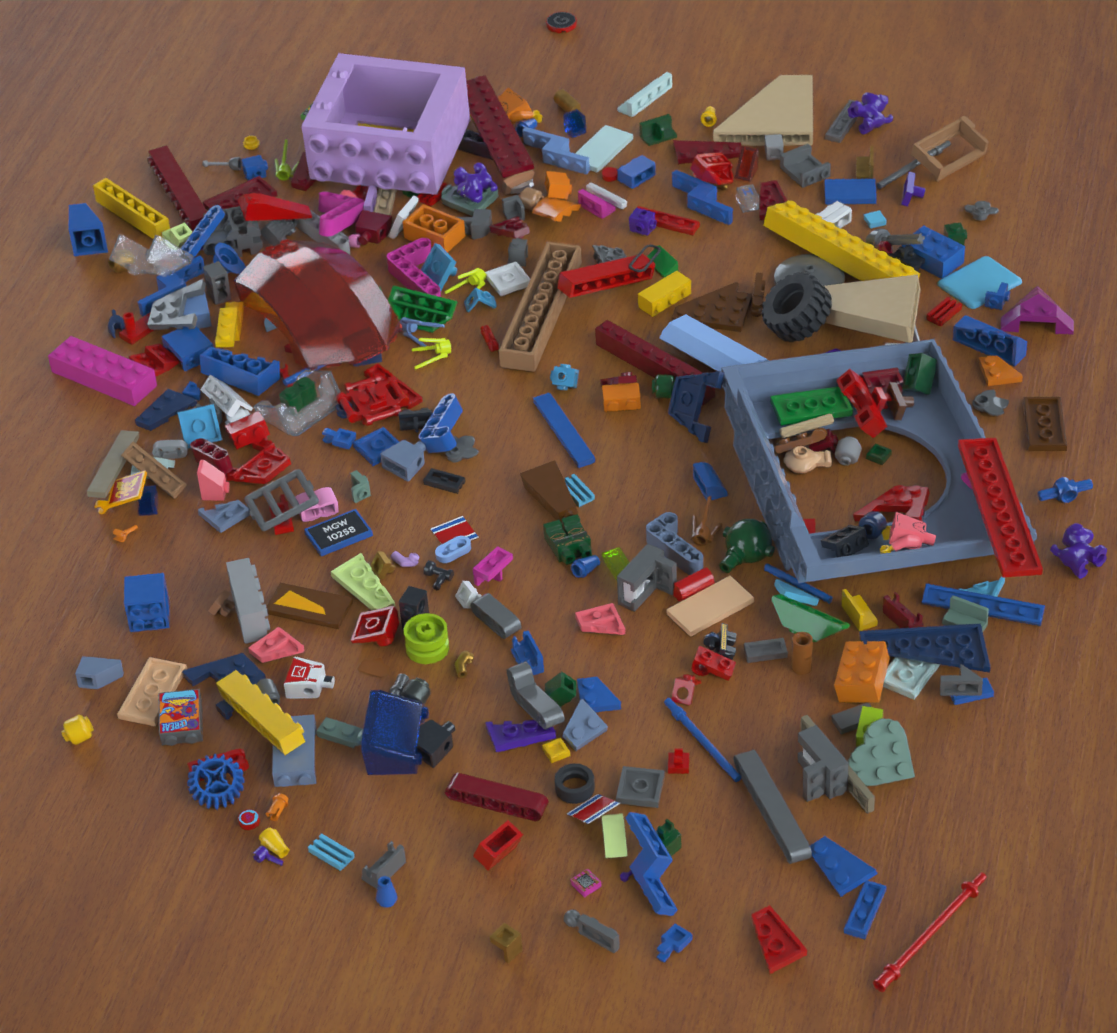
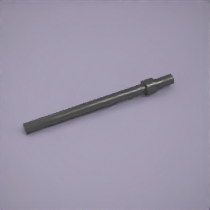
(936, 151)

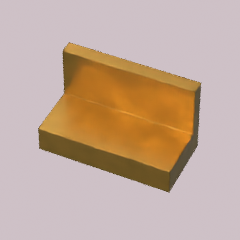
(865, 165)

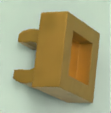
(382, 565)

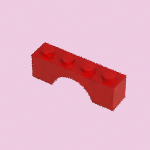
(857, 392)

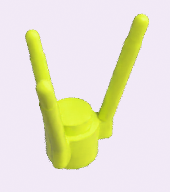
(475, 277)
(441, 347)

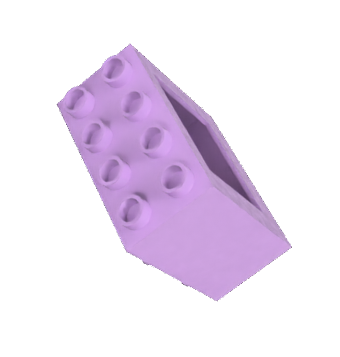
(389, 94)

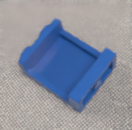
(187, 346)

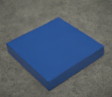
(374, 444)

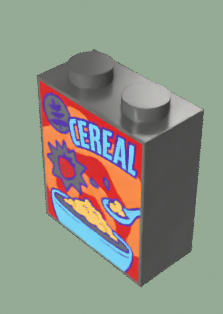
(180, 717)

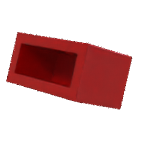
(247, 430)
(498, 845)

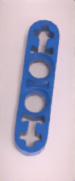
(211, 220)

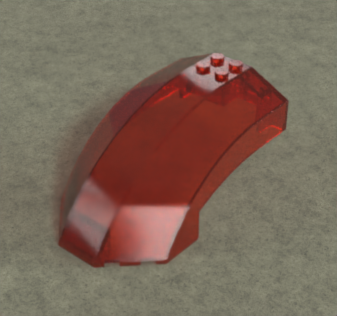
(319, 303)

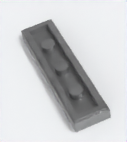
(841, 125)

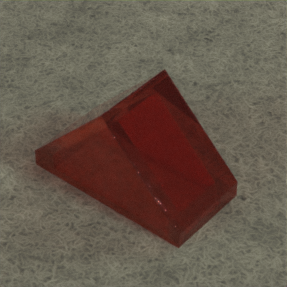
(747, 164)

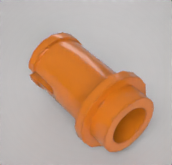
(280, 802)

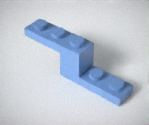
(556, 150)

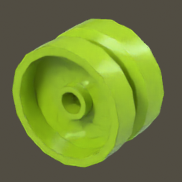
(426, 638)

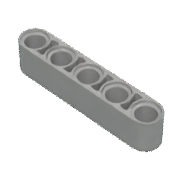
(311, 228)

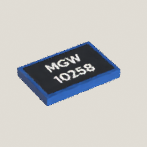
(338, 532)

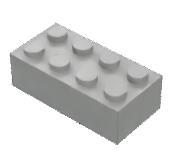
(248, 600)

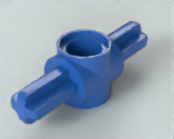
(1065, 490)

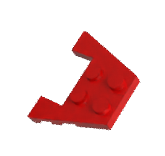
(262, 466)
(899, 499)

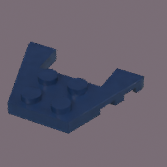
(688, 399)
(220, 669)

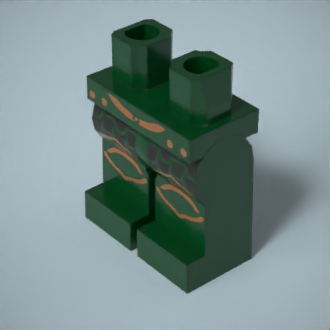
(567, 539)

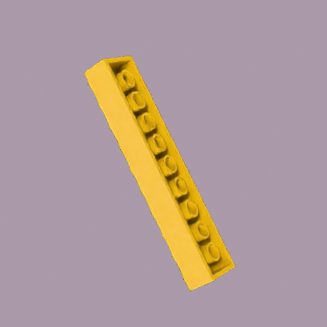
(833, 243)

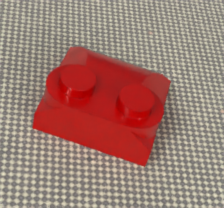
(376, 626)

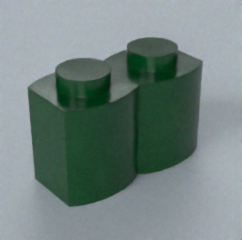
(300, 394)

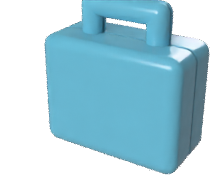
(977, 278)

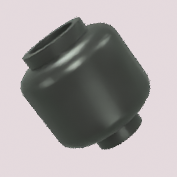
(417, 690)

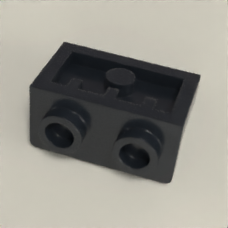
(846, 541)

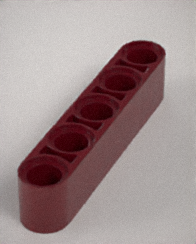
(496, 797)

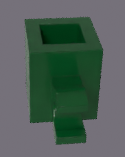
(670, 837)

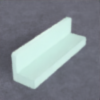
(647, 95)

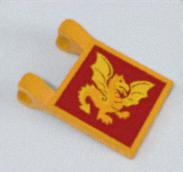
(123, 491)

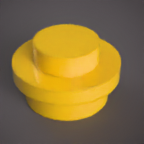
(251, 142)

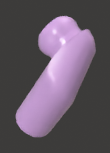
(410, 561)

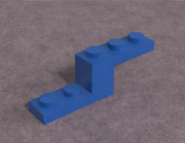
(702, 197)
(171, 284)
(651, 864)

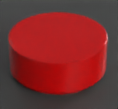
(609, 174)

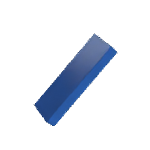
(865, 909)

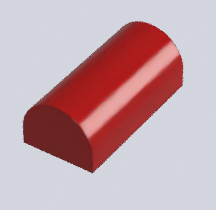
(693, 584)

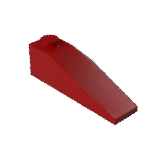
(265, 207)

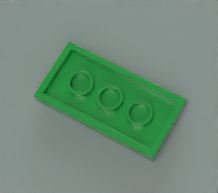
(806, 405)

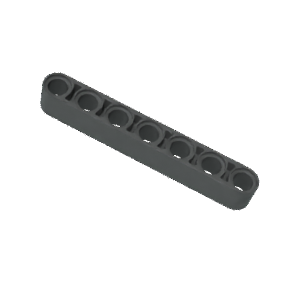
(772, 807)

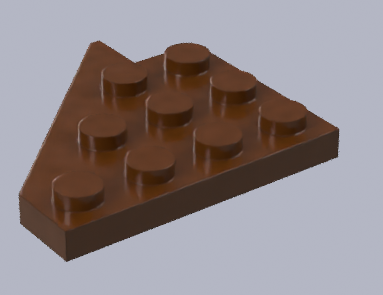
(718, 309)

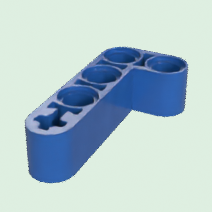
(437, 430)

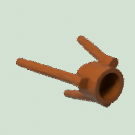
(701, 534)

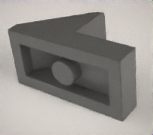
(961, 685)

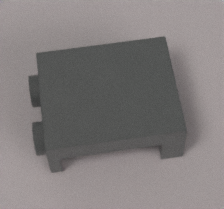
(803, 167)

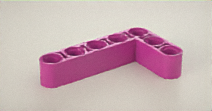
(339, 212)
(403, 267)

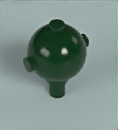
(746, 543)

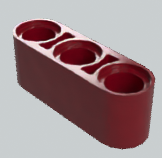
(211, 453)

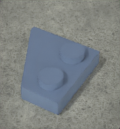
(225, 515)
(583, 726)

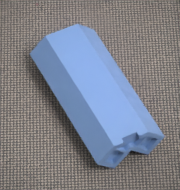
(707, 344)

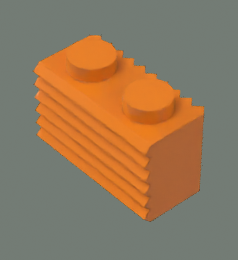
(557, 185)
(621, 397)

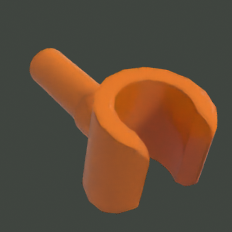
(122, 535)

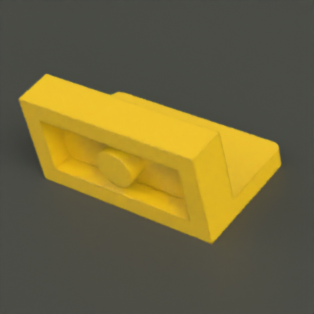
(858, 611)

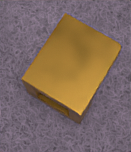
(507, 940)

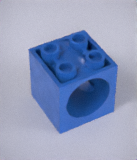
(146, 602)

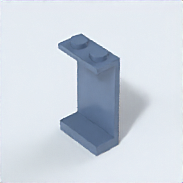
(299, 764)

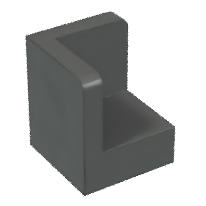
(513, 207)

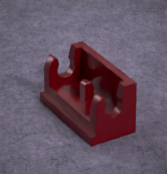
(882, 378)
(900, 614)

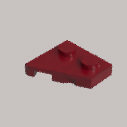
(625, 378)

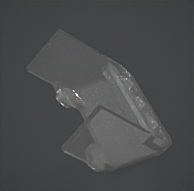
(161, 258)

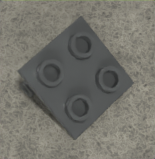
(605, 254)

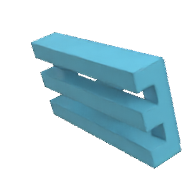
(580, 489)
(333, 849)

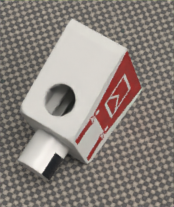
(306, 679)

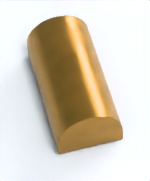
(566, 101)

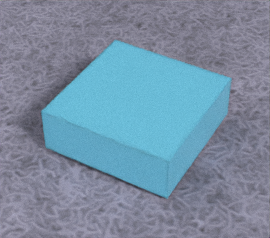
(875, 219)

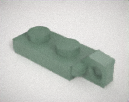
(340, 732)

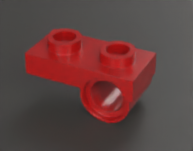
(707, 662)

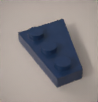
(163, 408)

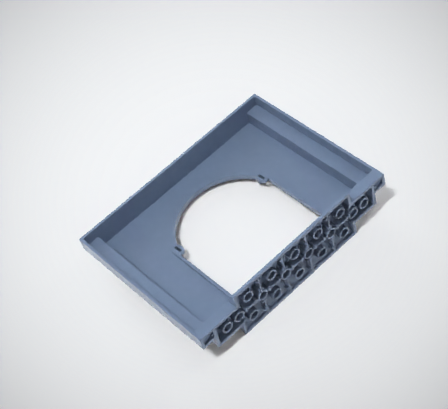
(933, 421)

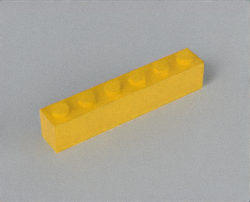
(130, 208)
(261, 712)

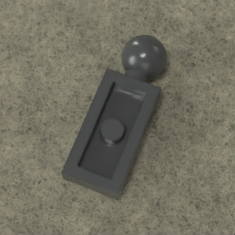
(593, 930)

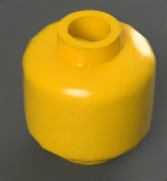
(77, 729)

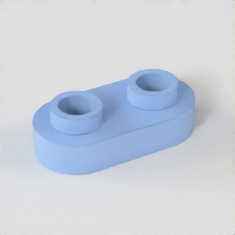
(453, 549)

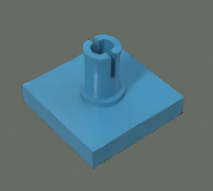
(439, 265)
(199, 423)

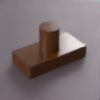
(899, 402)

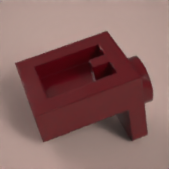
(829, 441)

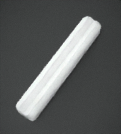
(606, 195)

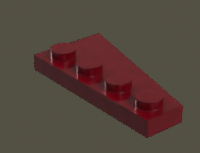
(687, 150)

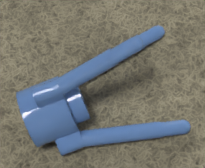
(410, 326)

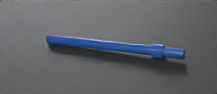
(680, 715)

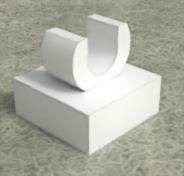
(467, 594)

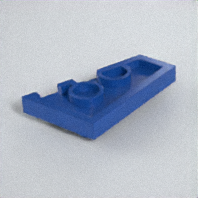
(840, 866)

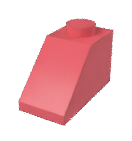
(211, 482)

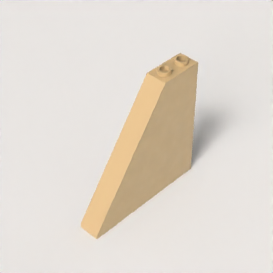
(779, 108)
(877, 306)

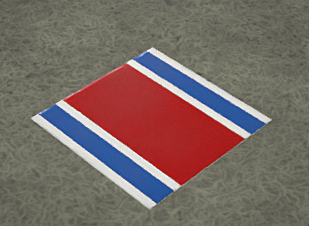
(453, 529)
(593, 808)

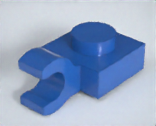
(340, 438)
(673, 939)

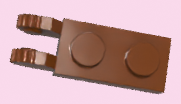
(802, 440)

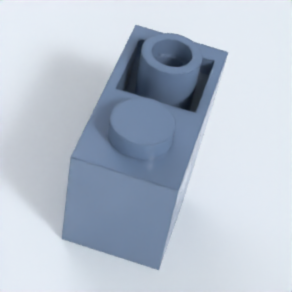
(98, 672)

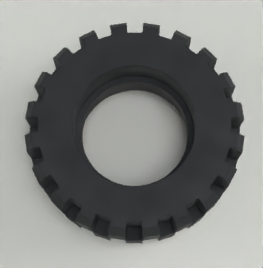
(796, 307)

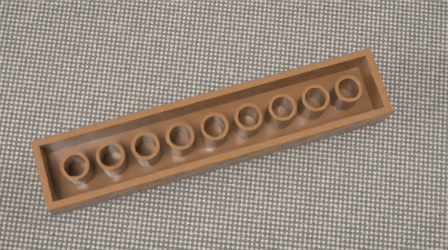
(538, 308)

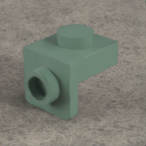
(360, 486)

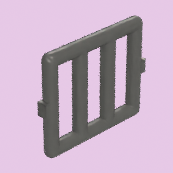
(296, 507)

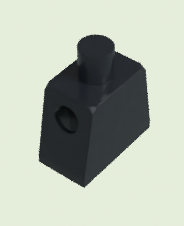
(434, 741)

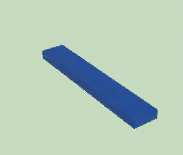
(564, 430)
(998, 607)

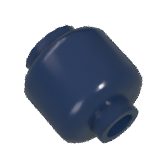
(873, 523)

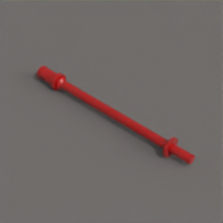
(892, 971)

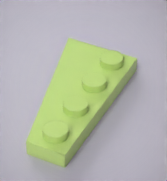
(362, 583)

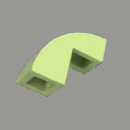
(177, 234)
(614, 835)

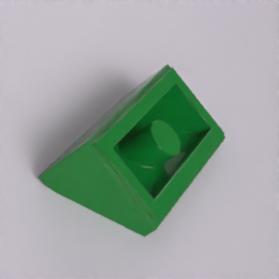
(664, 262)

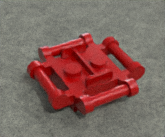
(372, 399)

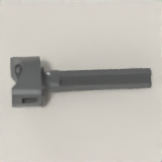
(903, 239)

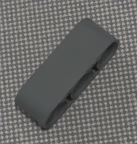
(495, 616)

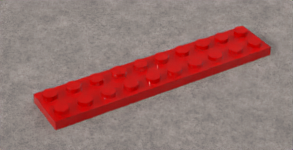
(1000, 507)

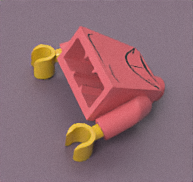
(906, 533)

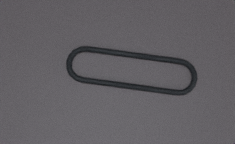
(642, 270)

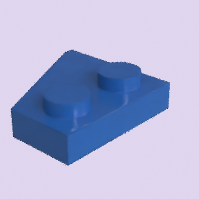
(597, 695)

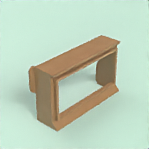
(962, 127)

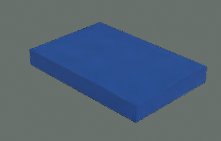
(850, 191)

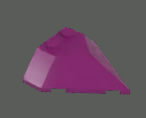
(1037, 308)

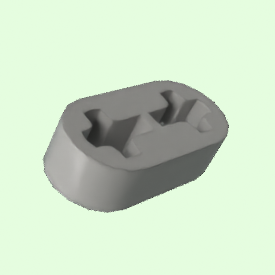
(170, 449)

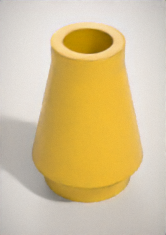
(708, 118)
(272, 841)

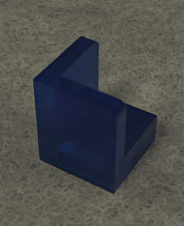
(574, 123)
(149, 501)

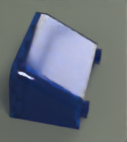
(392, 734)

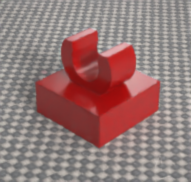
(880, 398)
(678, 762)

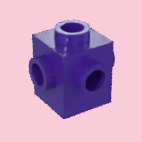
(642, 221)

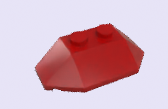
(713, 168)

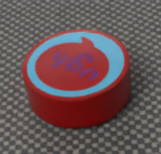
(249, 819)

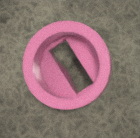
(353, 241)

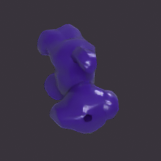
(870, 111)
(472, 185)
(1079, 551)

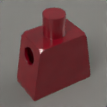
(373, 227)

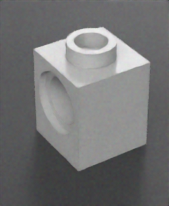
(773, 146)

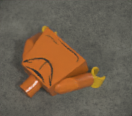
(517, 107)

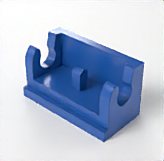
(528, 651)

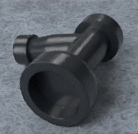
(430, 569)

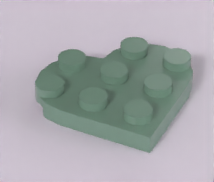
(452, 199)
(883, 755)

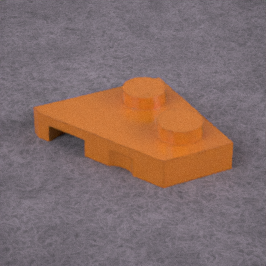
(998, 371)

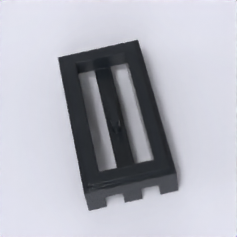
(443, 481)

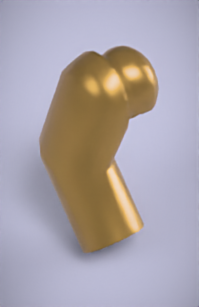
(464, 657)

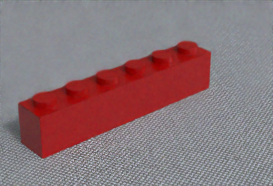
(604, 276)

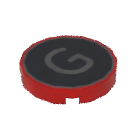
(561, 21)

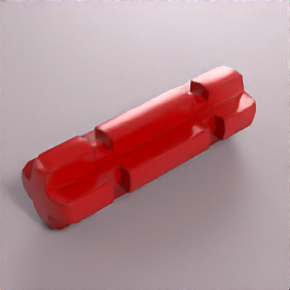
(489, 338)

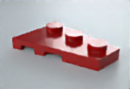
(776, 940)

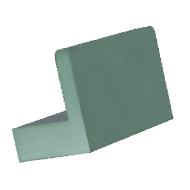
(965, 612)

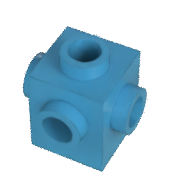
(570, 379)

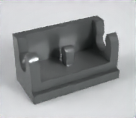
(385, 866)

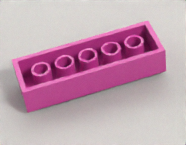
(102, 370)

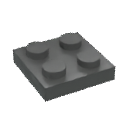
(640, 786)

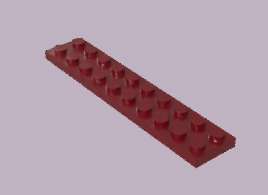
(496, 129)

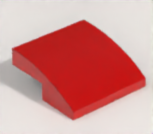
(157, 358)

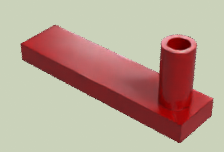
(134, 330)

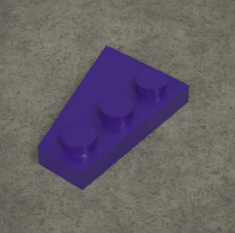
(516, 735)

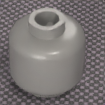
(848, 450)

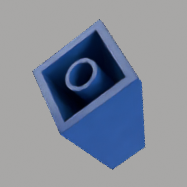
(86, 231)

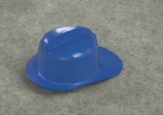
(228, 258)

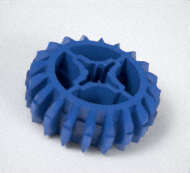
(221, 768)

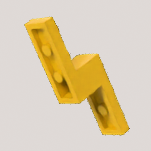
(229, 324)

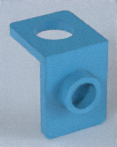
(479, 295)

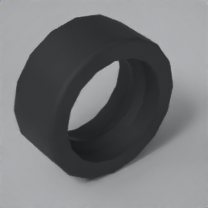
(574, 795)

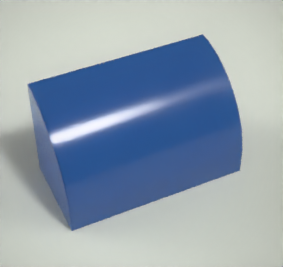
(708, 481)

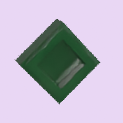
(878, 454)

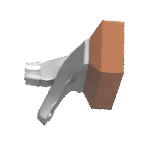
(518, 182)

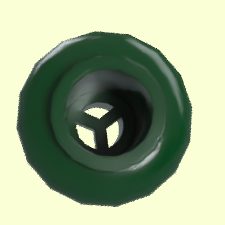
(663, 386)

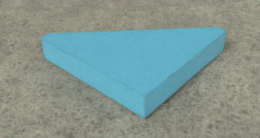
(988, 588)
(795, 593)

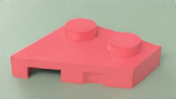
(600, 620)
(275, 646)

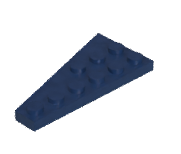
(936, 644)

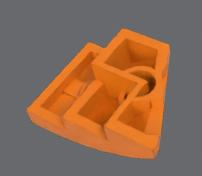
(555, 208)

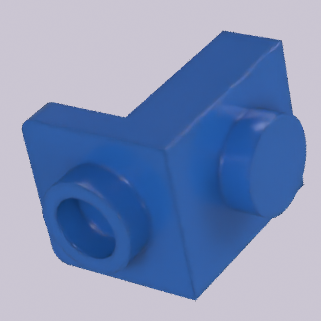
(997, 300)

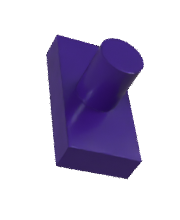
(910, 189)

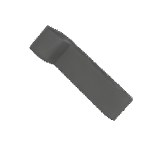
(532, 697)

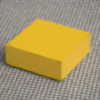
(556, 750)

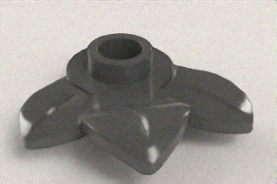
(981, 210)
(990, 403)
(463, 449)

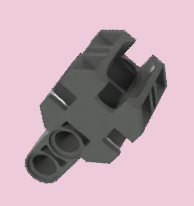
(236, 233)

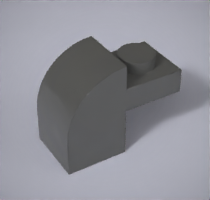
(478, 224)

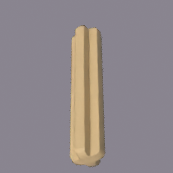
(806, 425)

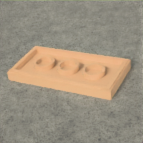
(710, 606)
(143, 700)

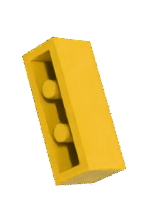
(664, 293)

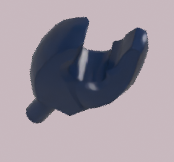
(115, 322)

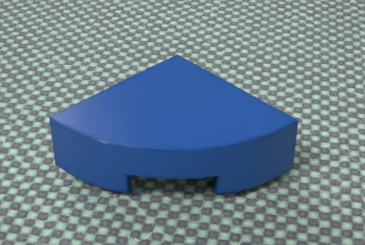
(192, 391)

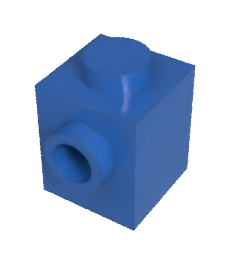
(254, 167)

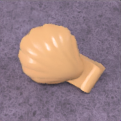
(804, 459)

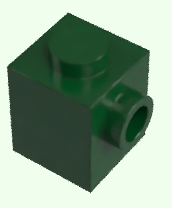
(955, 232)
(561, 688)

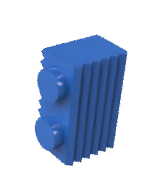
(636, 171)

